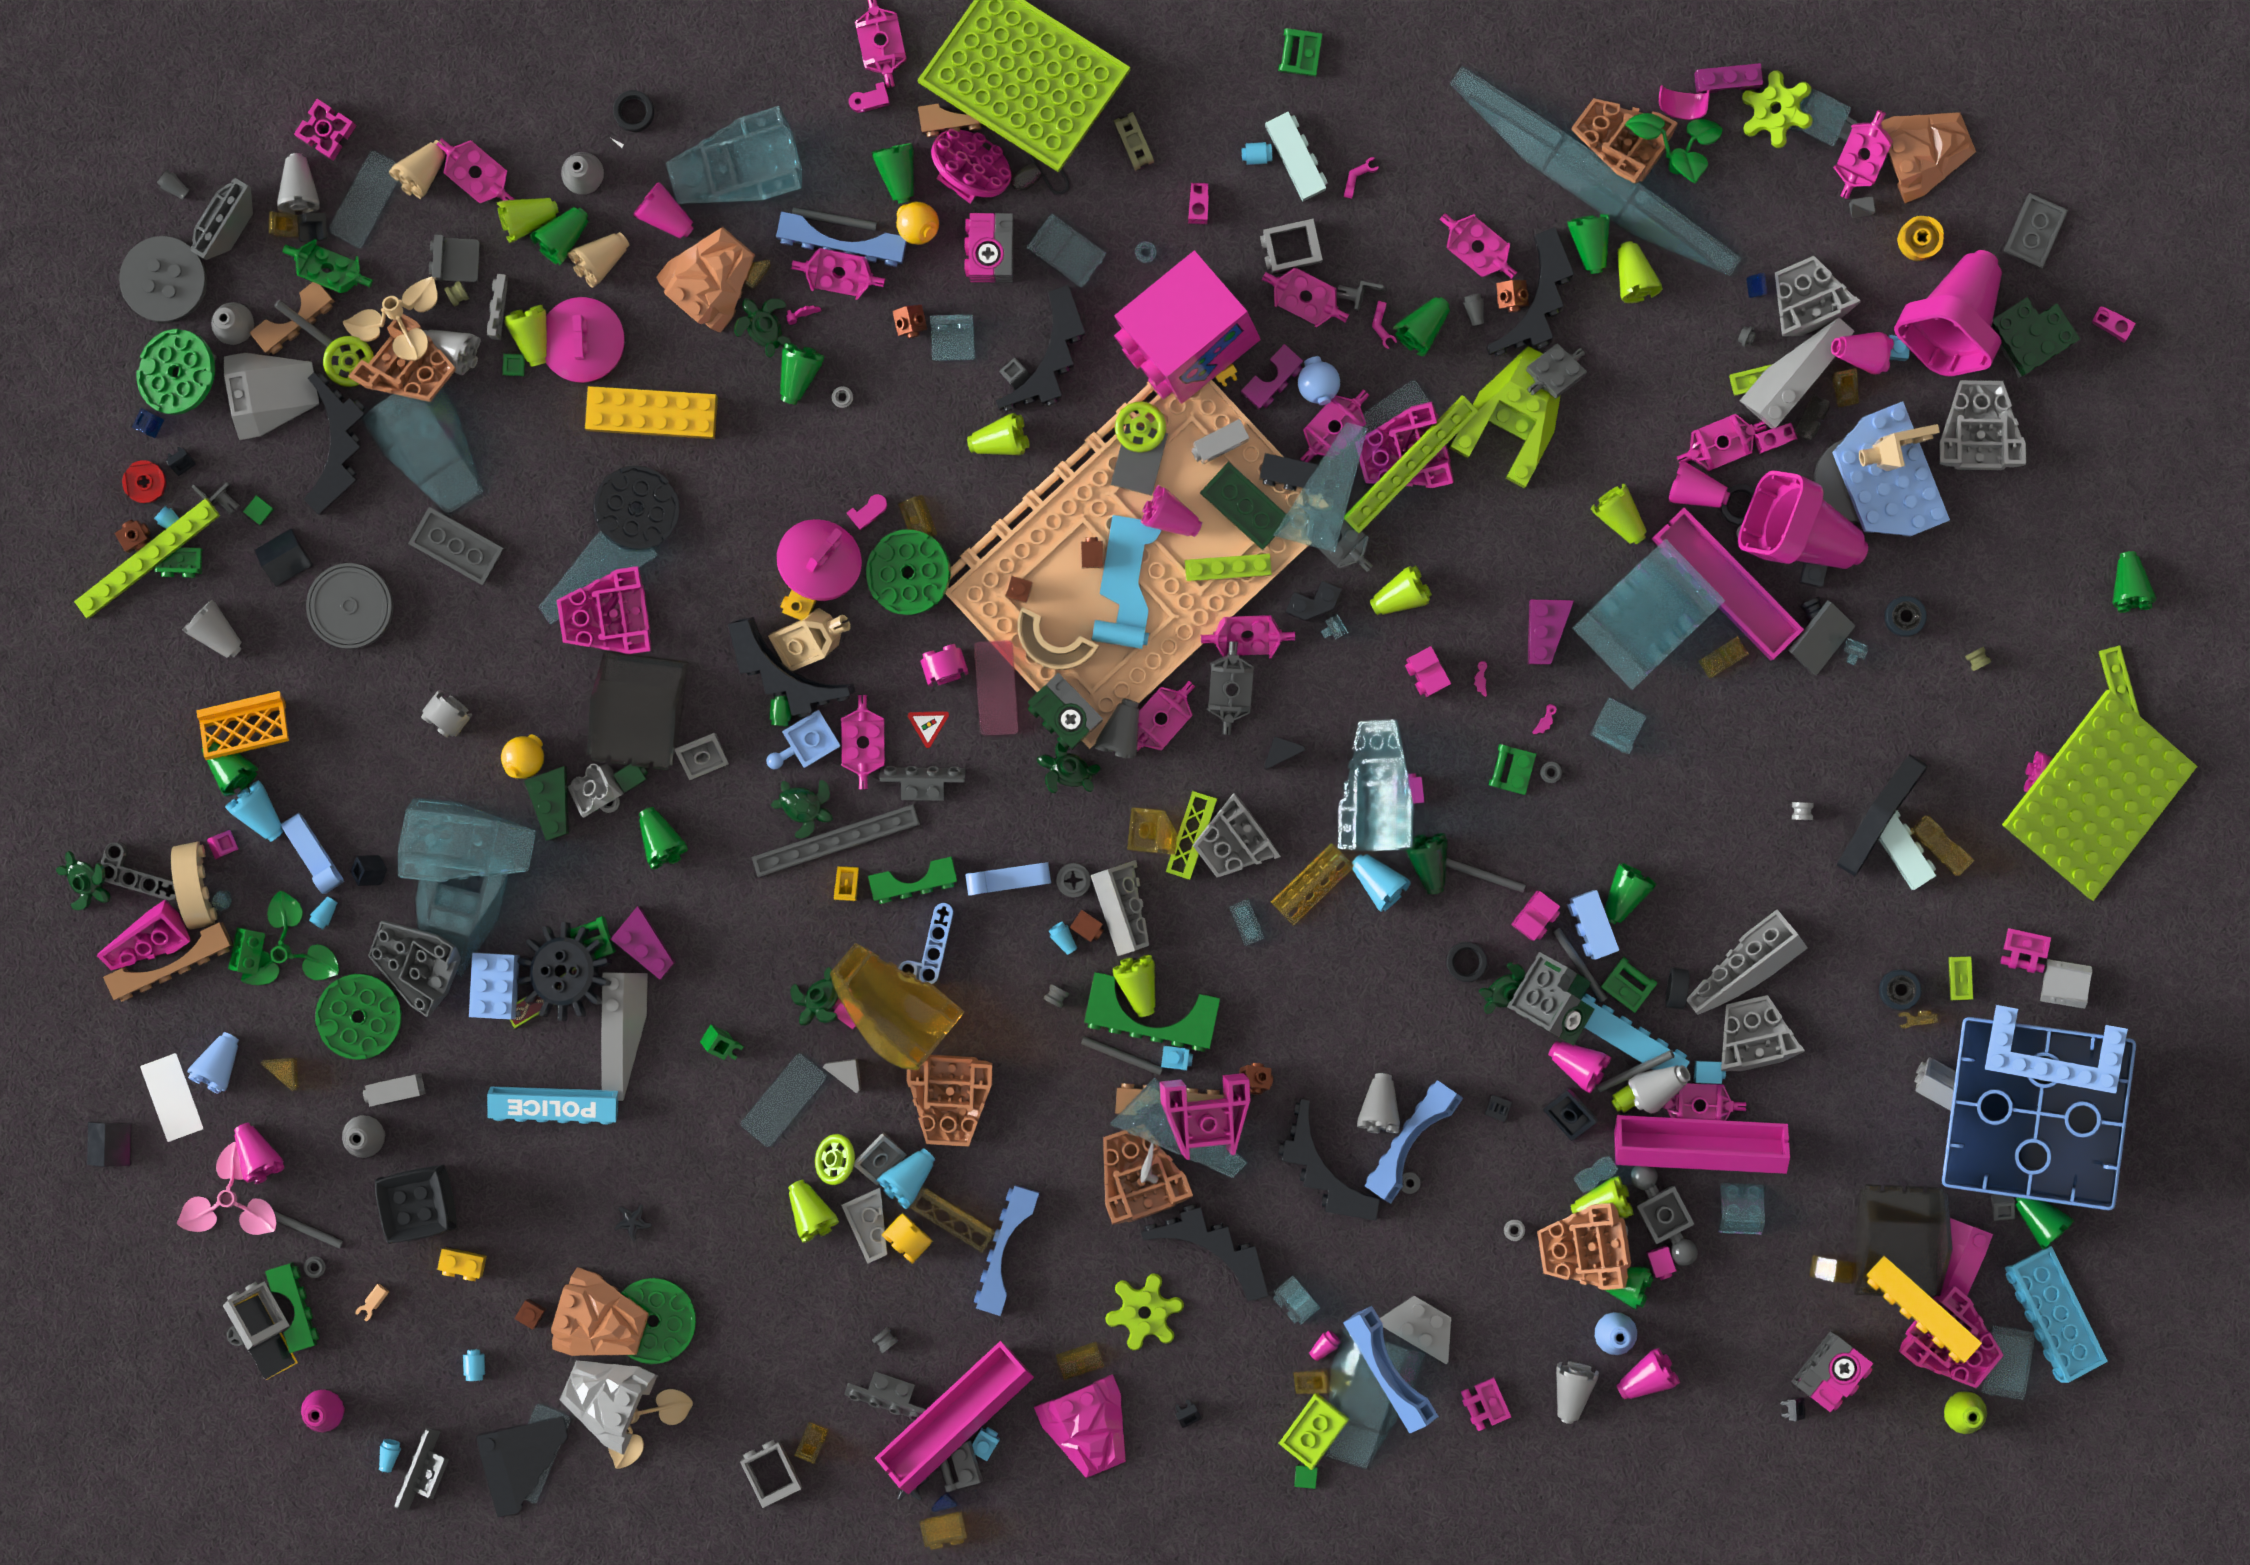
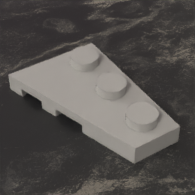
(497, 307)
(867, 1223)

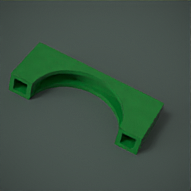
(1194, 1029)

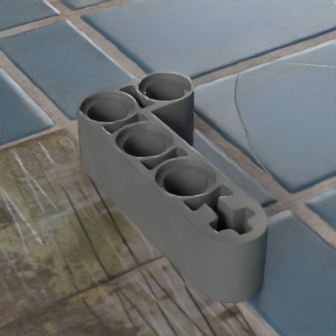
(140, 877)

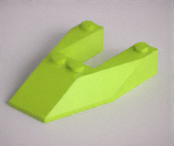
(1514, 409)

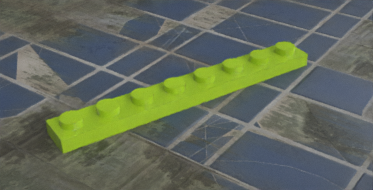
(1410, 464)
(147, 558)

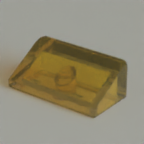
(917, 515)
(1079, 1360)

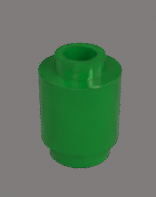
(780, 711)

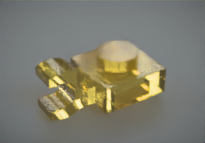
(1923, 1017)

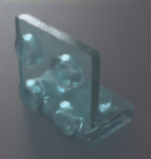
(1827, 117)
(952, 337)
(1618, 726)
(1742, 1209)

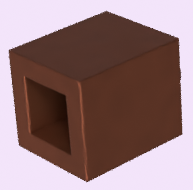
(1092, 553)
(1019, 589)
(1087, 926)
(530, 1314)

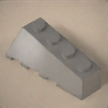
(1122, 907)

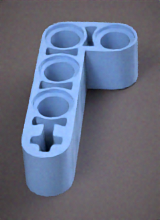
(312, 853)
(1008, 878)
(932, 942)

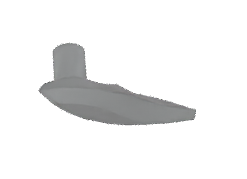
(1146, 1174)

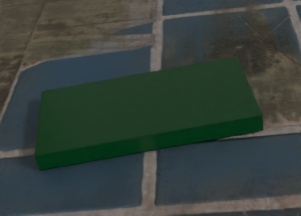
(1244, 505)

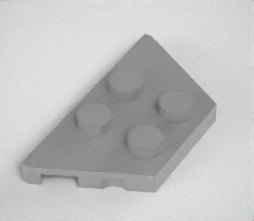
(1421, 1326)

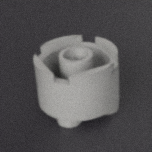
(446, 714)

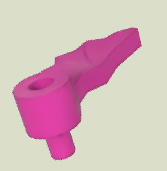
(807, 310)
(1480, 680)
(1546, 721)

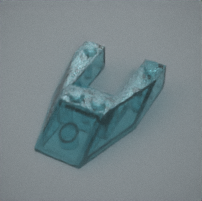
(460, 914)

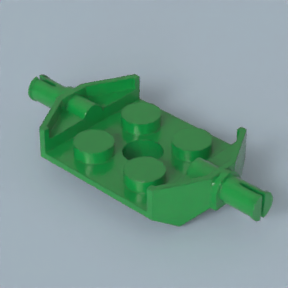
(312, 259)

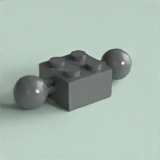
(1664, 1215)

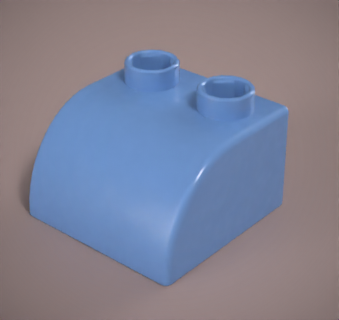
(2033, 1133)

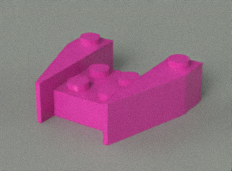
(1207, 1121)

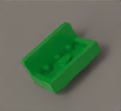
(183, 561)

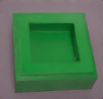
(513, 365)
(258, 510)
(1305, 1477)

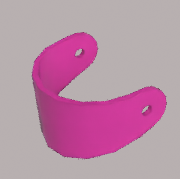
(1683, 105)

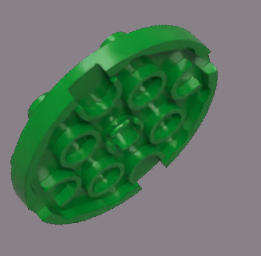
(195, 374)
(929, 578)
(380, 1011)
(675, 1317)

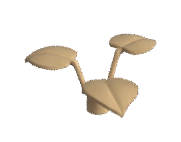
(410, 345)
(672, 1409)

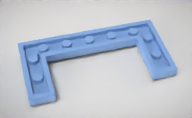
(2003, 1060)

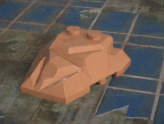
(1605, 133)
(1926, 150)
(708, 278)
(402, 377)
(950, 1097)
(1124, 1193)
(1588, 1247)
(596, 1318)

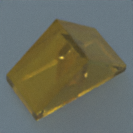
(283, 225)
(756, 273)
(1846, 387)
(285, 1070)
(1832, 1269)
(1311, 1381)
(811, 1442)

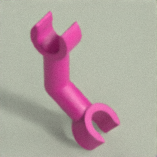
(1353, 175)
(1377, 323)

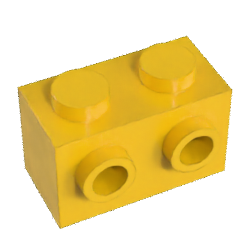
(797, 605)
(462, 1263)

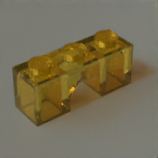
(1934, 838)

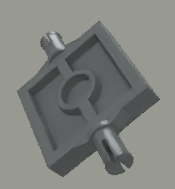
(1556, 371)

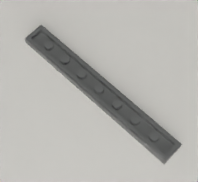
(835, 840)

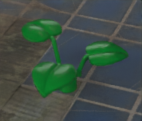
(1682, 162)
(318, 963)

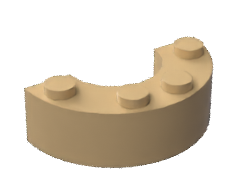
(1047, 655)
(189, 885)

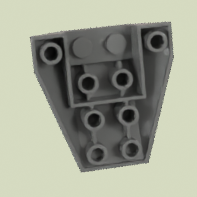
(415, 964)

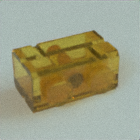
(943, 1529)

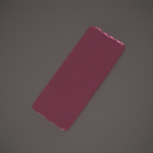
(996, 687)

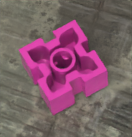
(322, 117)
(1427, 671)
(1536, 915)

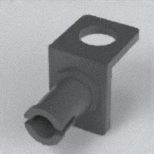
(1357, 294)
(221, 497)

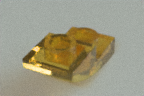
(1723, 657)

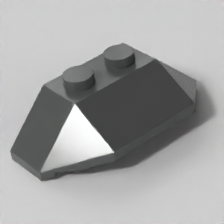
(223, 220)

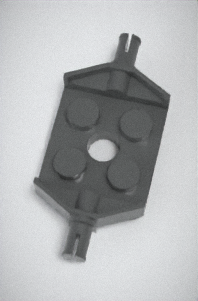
(1349, 548)
(1227, 671)

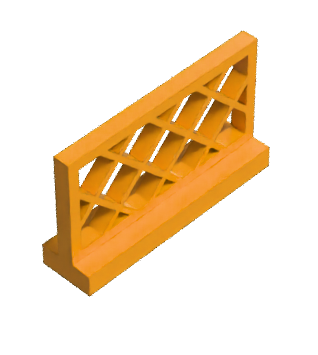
(241, 712)

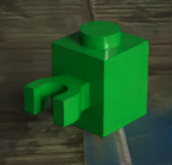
(719, 1043)

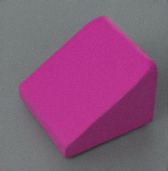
(222, 844)

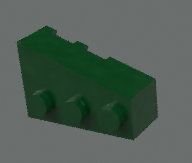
(550, 802)

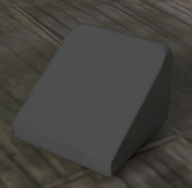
(1015, 373)
(2003, 1207)

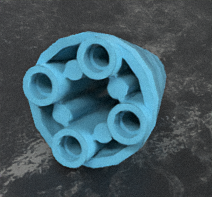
(256, 811)
(907, 1177)

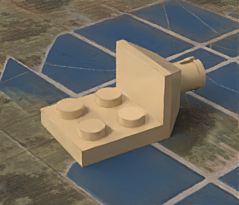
(1887, 449)
(808, 639)

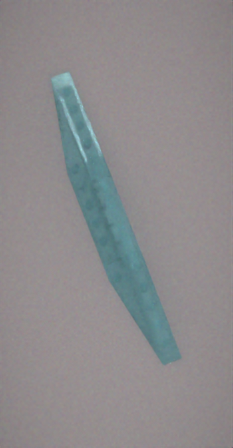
(1590, 178)

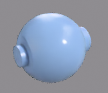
(1318, 381)

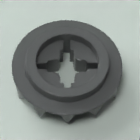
(1065, 873)

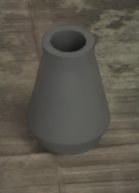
(172, 184)
(1475, 308)

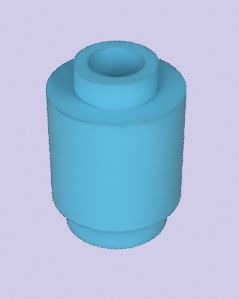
(1257, 153)
(474, 1365)

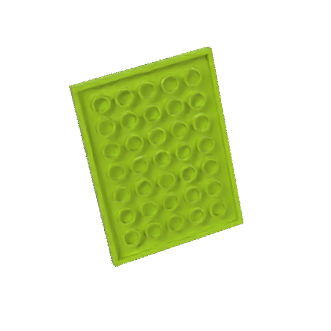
(1024, 77)
(2099, 795)

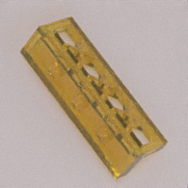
(1310, 881)
(954, 1211)

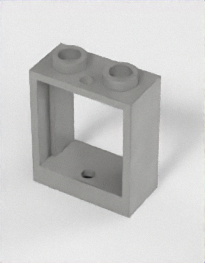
(1312, 239)
(1220, 442)
(1936, 1082)
(394, 1090)
(270, 1304)
(780, 1493)

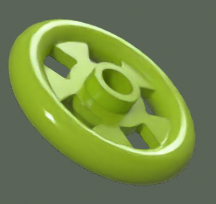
(335, 350)
(1127, 439)
(834, 1159)

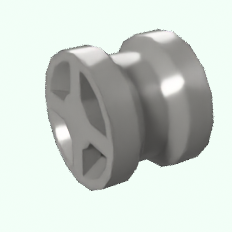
(1802, 811)

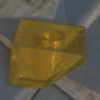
(1151, 832)

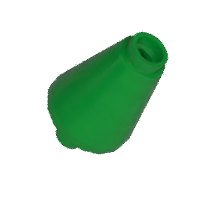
(798, 371)
(2132, 584)
(660, 839)
(1635, 1289)

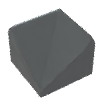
(1862, 207)

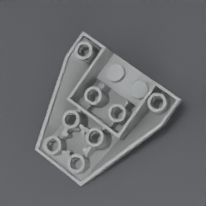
(267, 392)

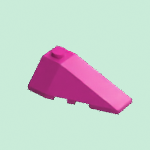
(151, 935)
(1967, 1255)

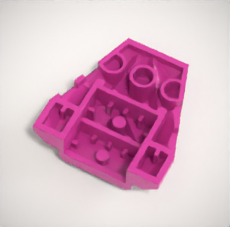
(1394, 438)
(608, 614)
(1925, 1353)
(1087, 1425)

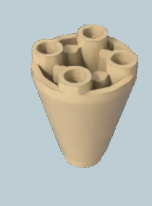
(419, 169)
(598, 257)

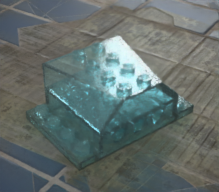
(1648, 614)

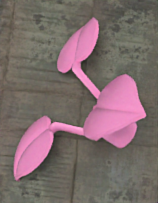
(199, 1215)

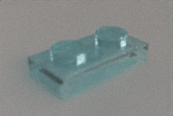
(1246, 922)

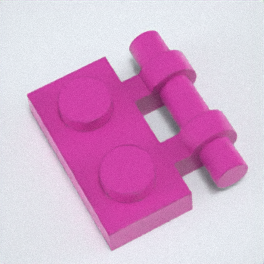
(2029, 944)
(1491, 1400)

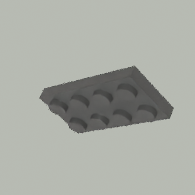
(456, 546)

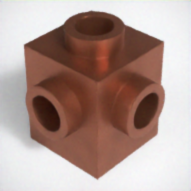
(1512, 295)
(910, 321)
(126, 539)
(1259, 1077)

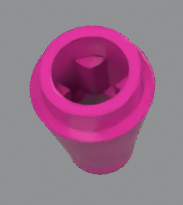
(1325, 1345)

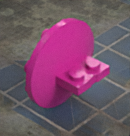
(969, 166)
(583, 339)
(819, 560)

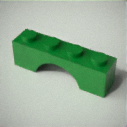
(939, 874)
(285, 1281)

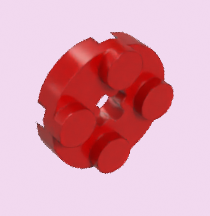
(134, 474)

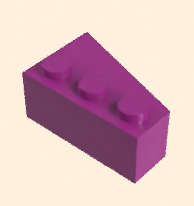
(1545, 629)
(643, 944)

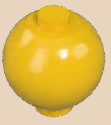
(917, 222)
(523, 756)

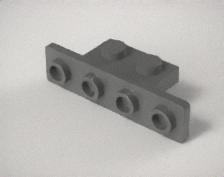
(922, 782)
(888, 1394)
(424, 1471)

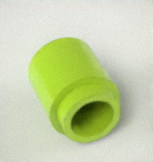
(1623, 1099)

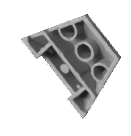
(1810, 297)
(1234, 840)
(1756, 1036)

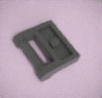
(965, 1466)

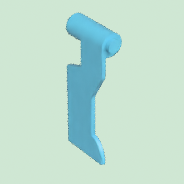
(1121, 583)

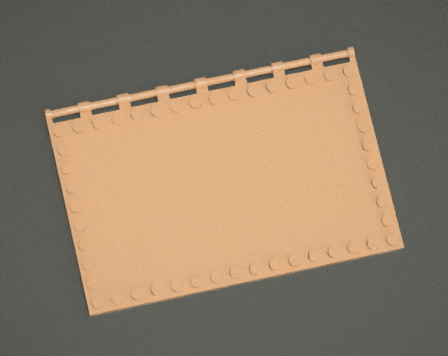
(1068, 598)

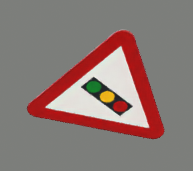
(928, 724)

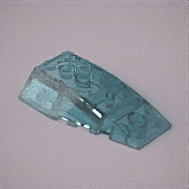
(740, 162)
(427, 447)
(1377, 795)
(459, 842)
(1363, 1400)

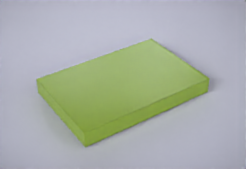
(1314, 1431)

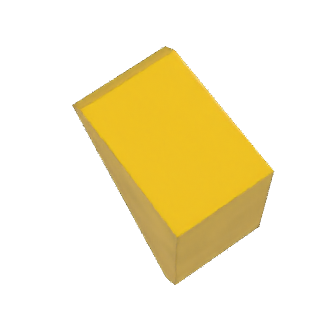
(846, 883)

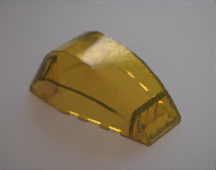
(893, 1008)

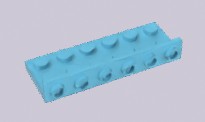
(2055, 1315)

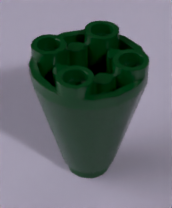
(1430, 860)

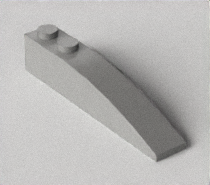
(1793, 375)
(1755, 959)
(622, 1026)

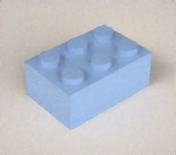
(1593, 925)
(494, 985)

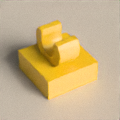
(1229, 371)

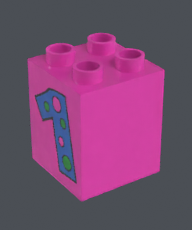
(1185, 329)

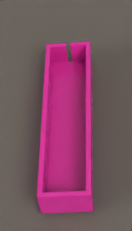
(1745, 599)
(1701, 1144)
(954, 1417)

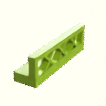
(1207, 813)

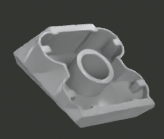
(594, 789)
(2066, 983)

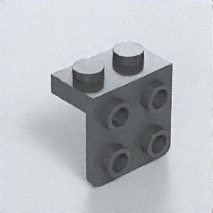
(454, 259)

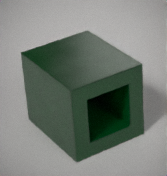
(630, 777)

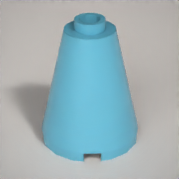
(1379, 881)

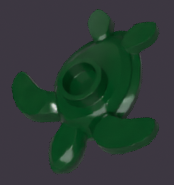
(762, 324)
(1067, 770)
(804, 806)
(84, 881)
(1503, 989)
(818, 1001)

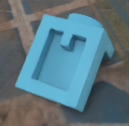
(1176, 1058)
(985, 1443)

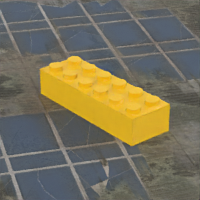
(651, 412)
(1923, 1309)

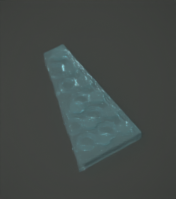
(1322, 503)
(595, 562)
(1148, 1120)

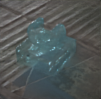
(1334, 628)
(1855, 650)

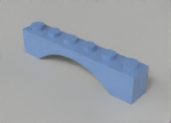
(884, 247)
(1388, 1178)
(993, 1291)
(1410, 1405)

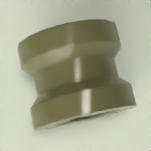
(456, 293)
(1978, 658)

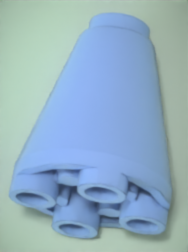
(215, 1064)
(1609, 1327)

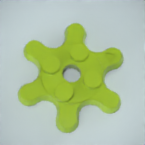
(1790, 110)
(1150, 1297)

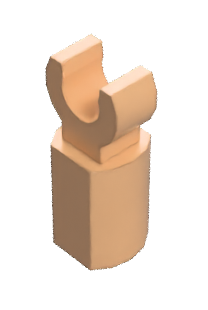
(373, 1300)

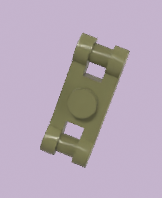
(1133, 141)

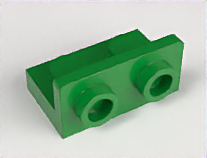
(246, 951)

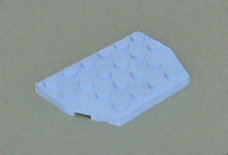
(1893, 500)

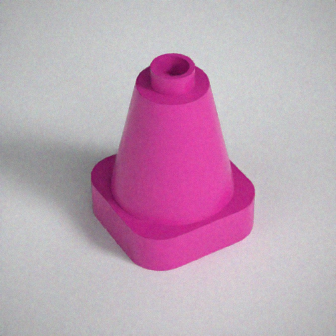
(1954, 323)
(1795, 523)

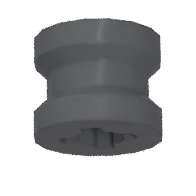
(1056, 996)
(233, 1337)
(885, 1340)

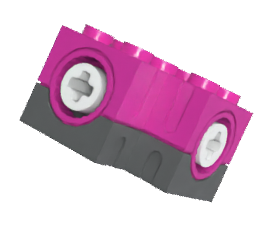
(989, 247)
(1832, 1372)

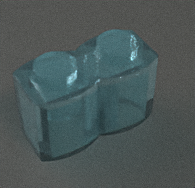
(1601, 1171)
(1296, 1299)

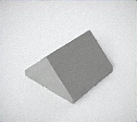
(702, 756)
(847, 1072)
(879, 1158)

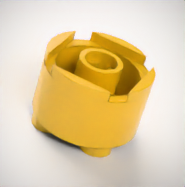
(1916, 227)
(907, 1238)

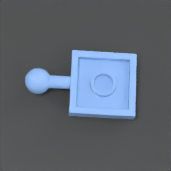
(808, 739)

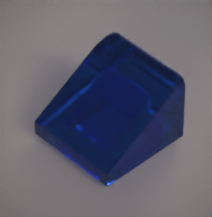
(1757, 285)
(148, 423)
(944, 1502)

